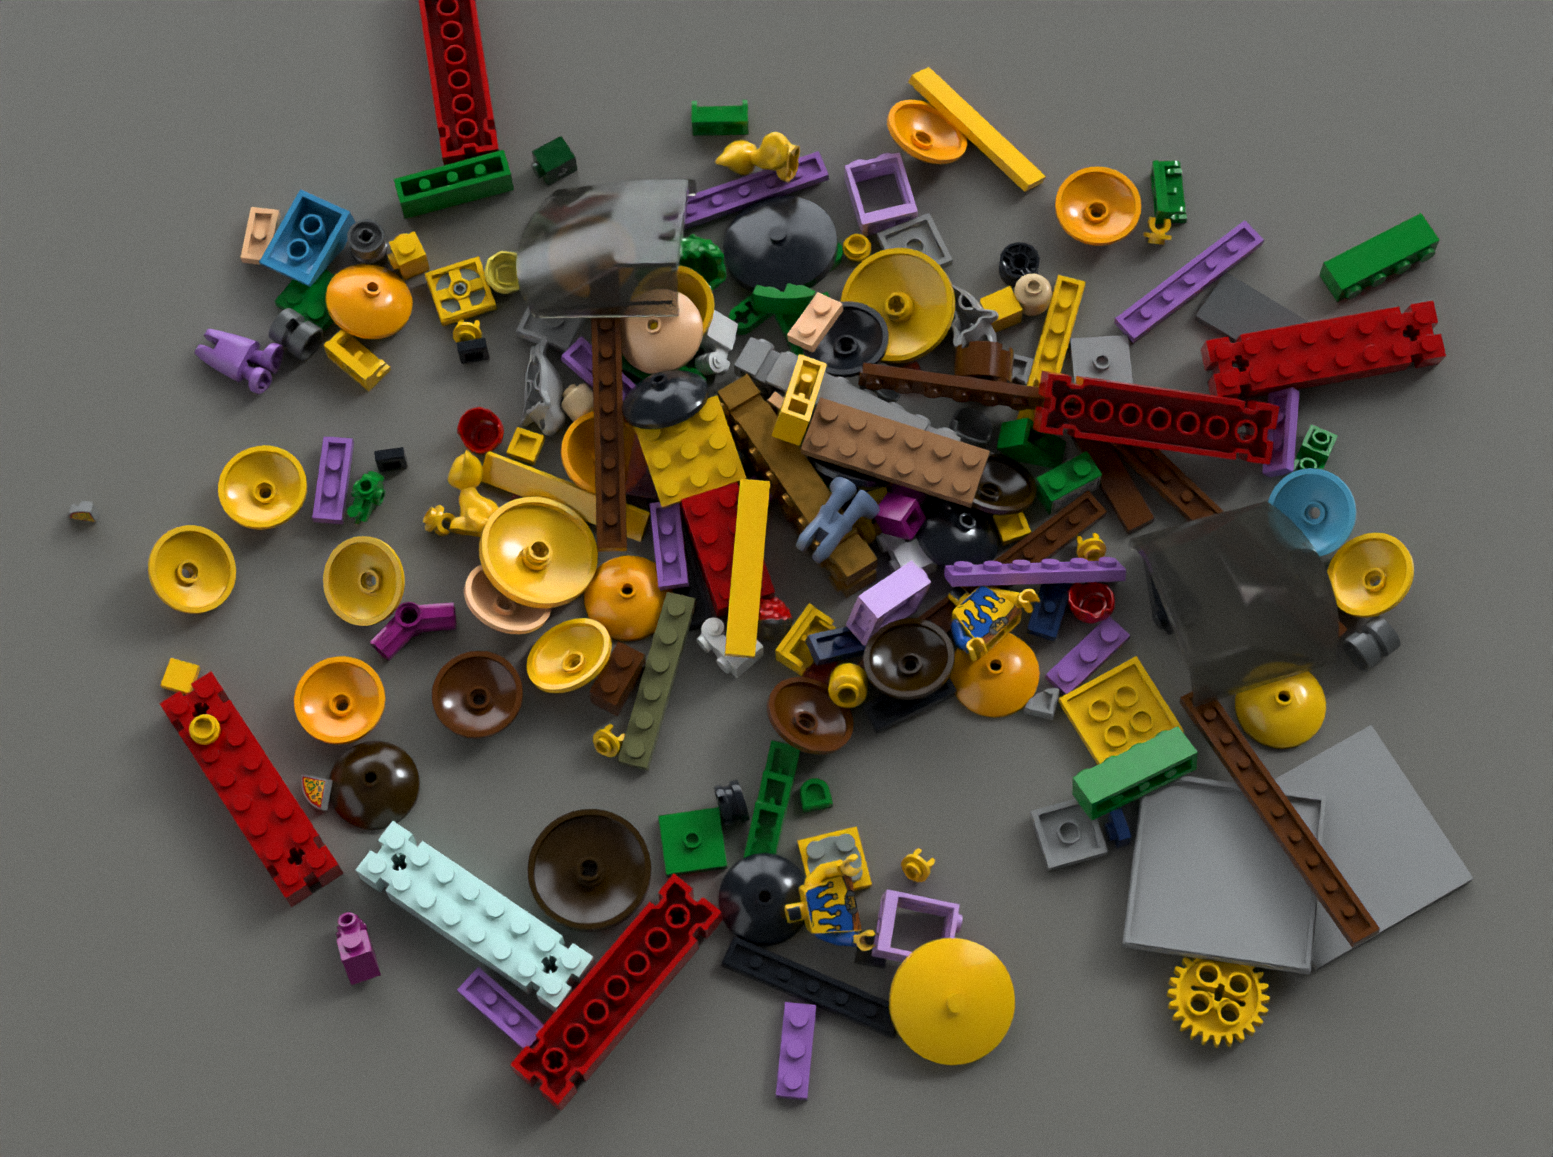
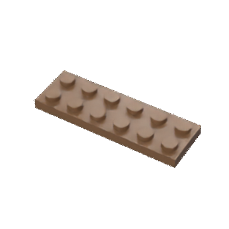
(895, 452)

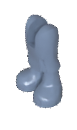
(830, 525)

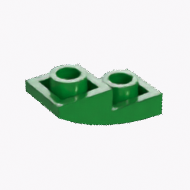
(791, 301)
(1315, 449)

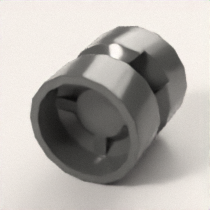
(368, 243)
(293, 332)
(1374, 641)

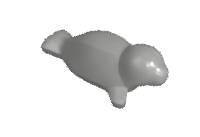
(971, 320)
(542, 392)

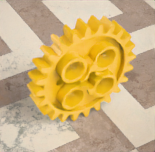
(1210, 1022)

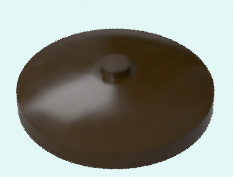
(589, 870)

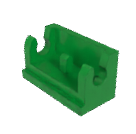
(720, 120)
(1167, 192)

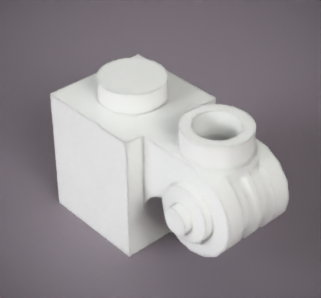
(716, 345)
(903, 552)
(714, 639)

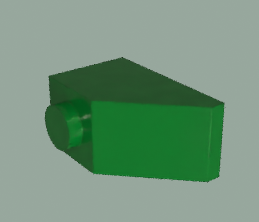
(1029, 446)

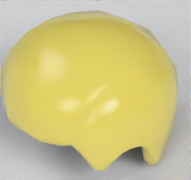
(501, 272)

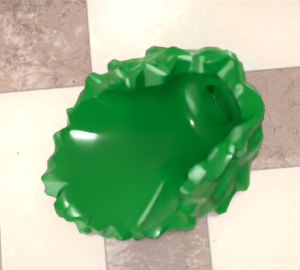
(703, 258)

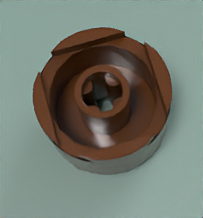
(984, 361)

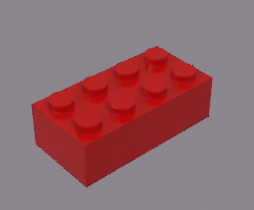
(712, 529)

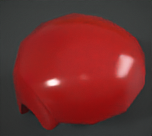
(480, 430)
(1091, 601)

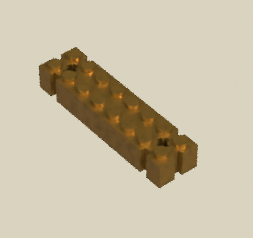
(792, 482)

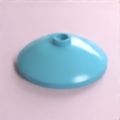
(1317, 488)

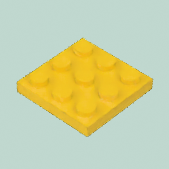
(691, 455)
(1118, 710)

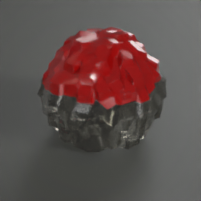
(773, 620)

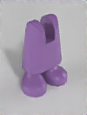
(233, 355)

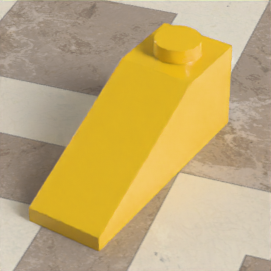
(799, 400)

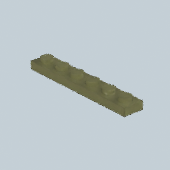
(657, 681)

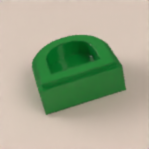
(815, 795)

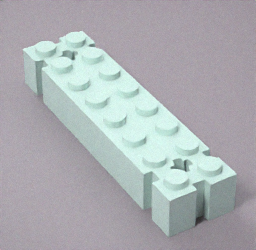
(475, 916)

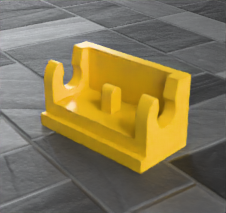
(356, 359)
(793, 649)

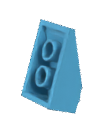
(308, 238)

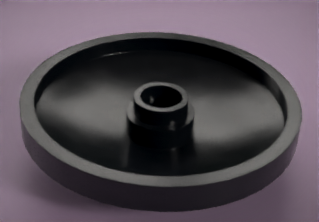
(780, 244)

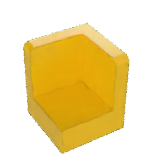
(1007, 307)

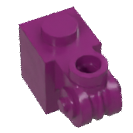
(901, 512)
(356, 949)

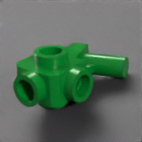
(367, 494)

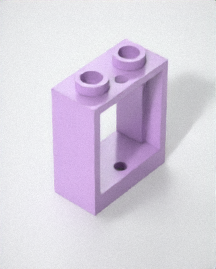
(883, 219)
(889, 600)
(890, 901)

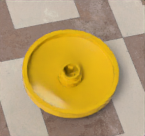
(909, 295)
(538, 552)
(952, 1001)

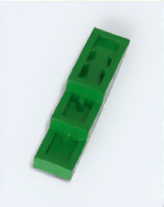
(772, 799)

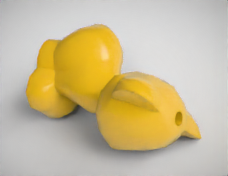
(774, 154)
(474, 509)

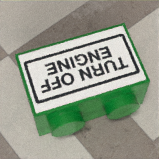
(1067, 482)

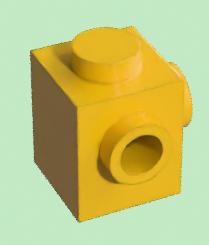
(408, 255)

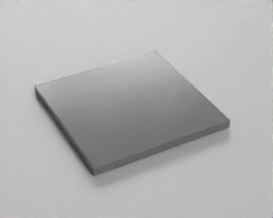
(1375, 837)
(1217, 880)

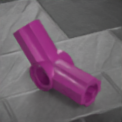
(397, 633)

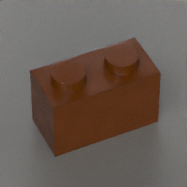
(617, 678)

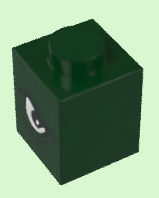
(553, 161)

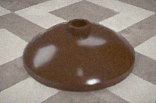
(471, 677)
(808, 717)

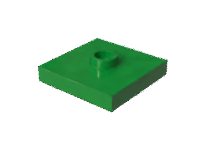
(692, 842)

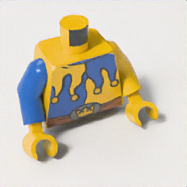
(986, 616)
(830, 905)

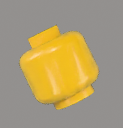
(848, 685)

